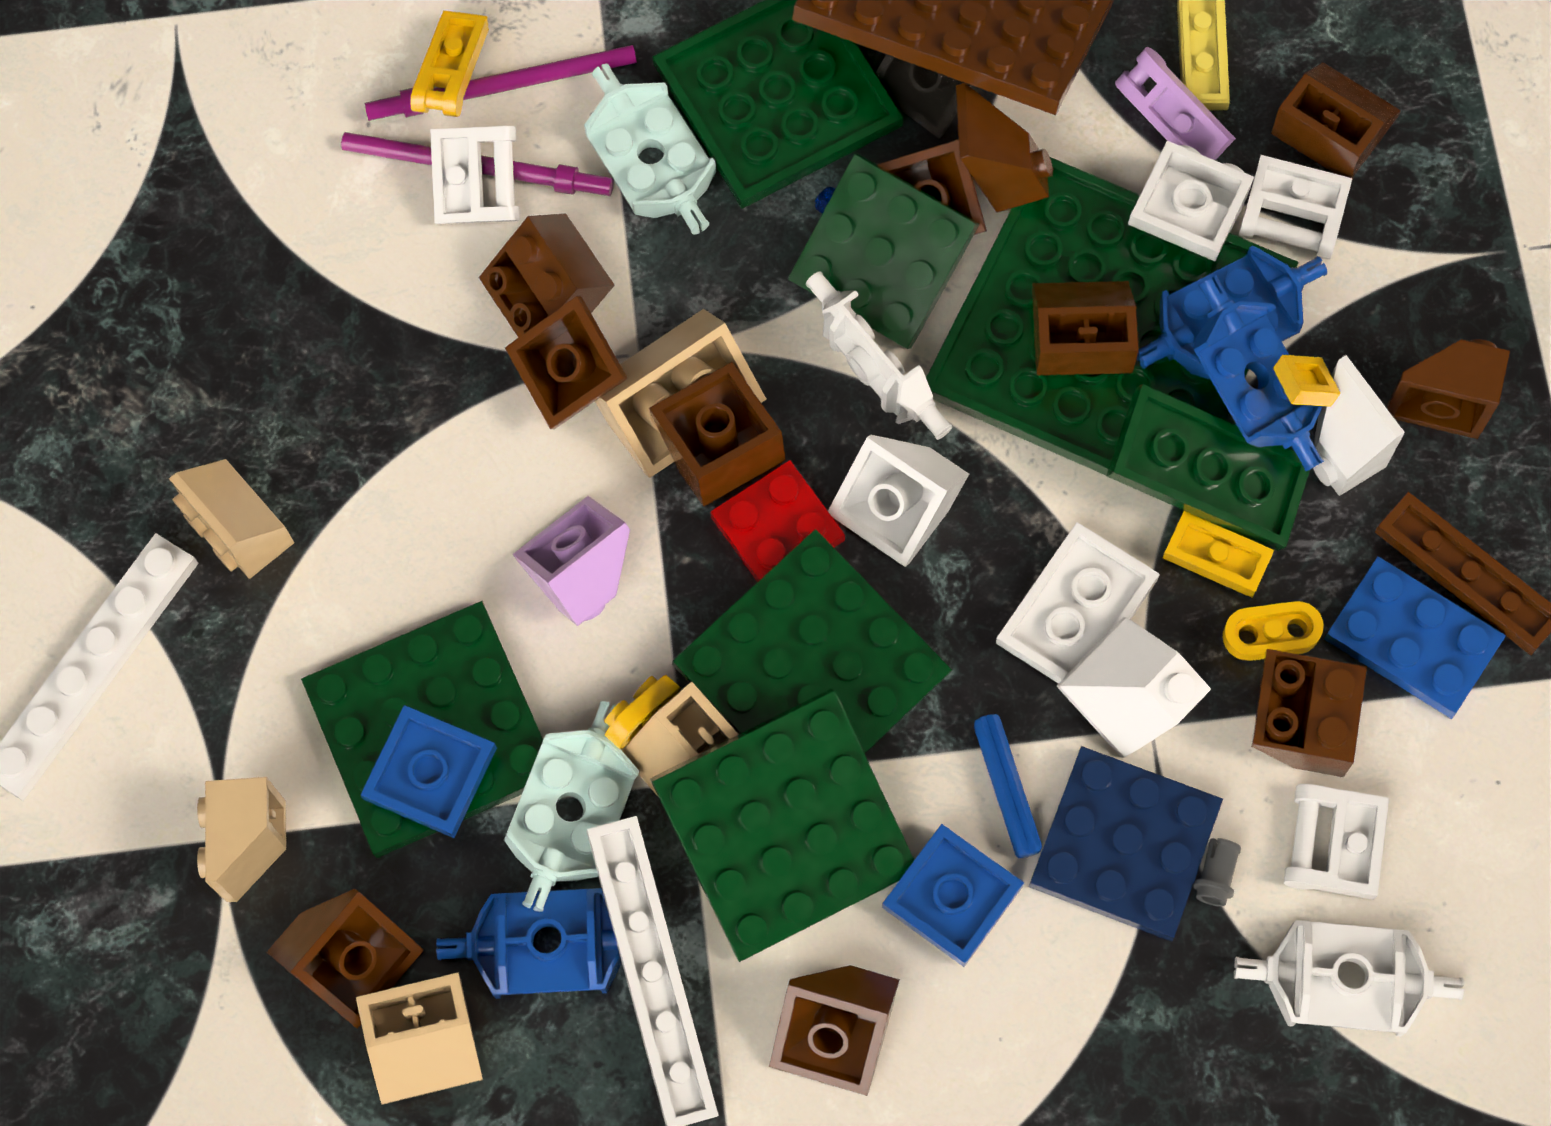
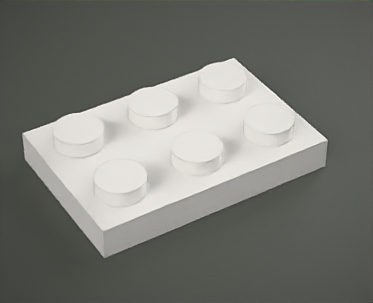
(1075, 603)

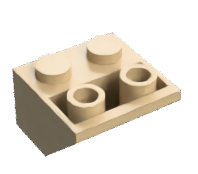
(230, 516)
(677, 733)
(242, 833)
(419, 1038)

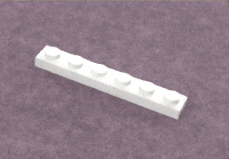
(91, 664)
(652, 973)

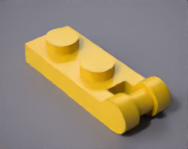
(449, 63)

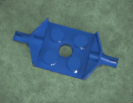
(1249, 279)
(1243, 338)
(505, 950)

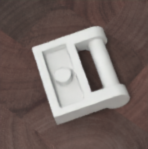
(459, 175)
(1299, 193)
(1353, 845)

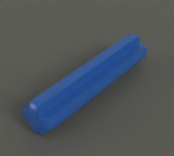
(1007, 786)

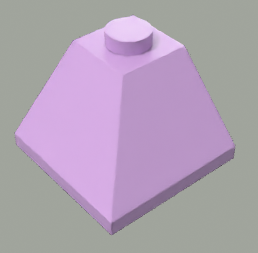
(578, 559)

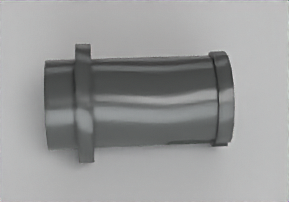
(1218, 872)

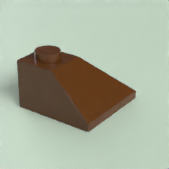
(1000, 153)
(942, 176)
(566, 362)
(345, 951)
(835, 1026)

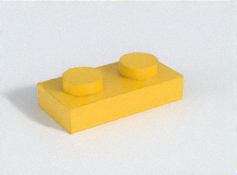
(1218, 554)

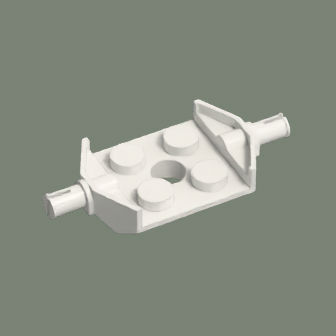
(850, 333)
(1308, 984)

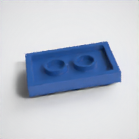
(1415, 637)

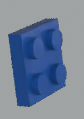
(428, 771)
(952, 895)

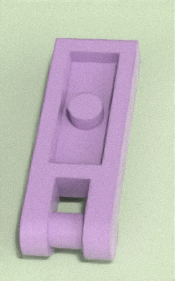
(1173, 107)

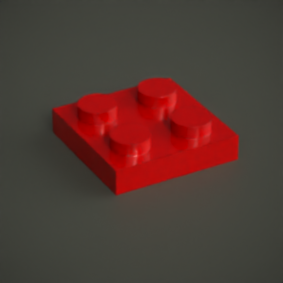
(773, 519)

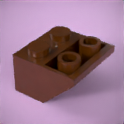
(1333, 120)
(542, 271)
(1084, 328)
(1309, 712)

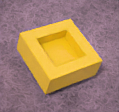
(1306, 380)

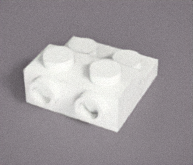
(1191, 200)

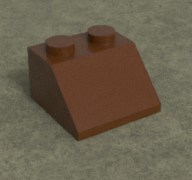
(1452, 388)
(718, 433)

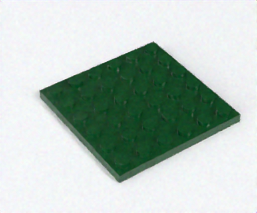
(1064, 238)

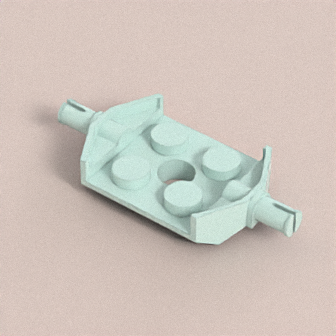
(643, 118)
(577, 766)

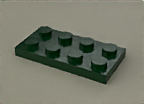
(1208, 468)

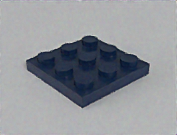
(1126, 843)

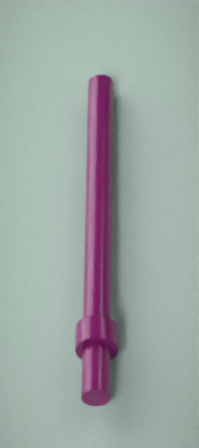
(510, 80)
(563, 178)

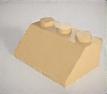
(661, 370)

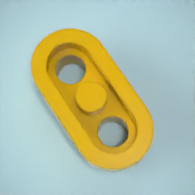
(1270, 629)
(628, 719)

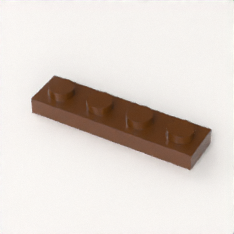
(1468, 572)

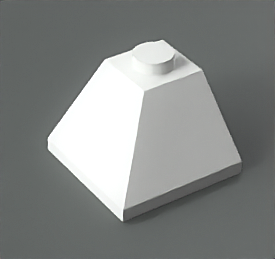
(1354, 433)
(897, 495)
(1132, 687)

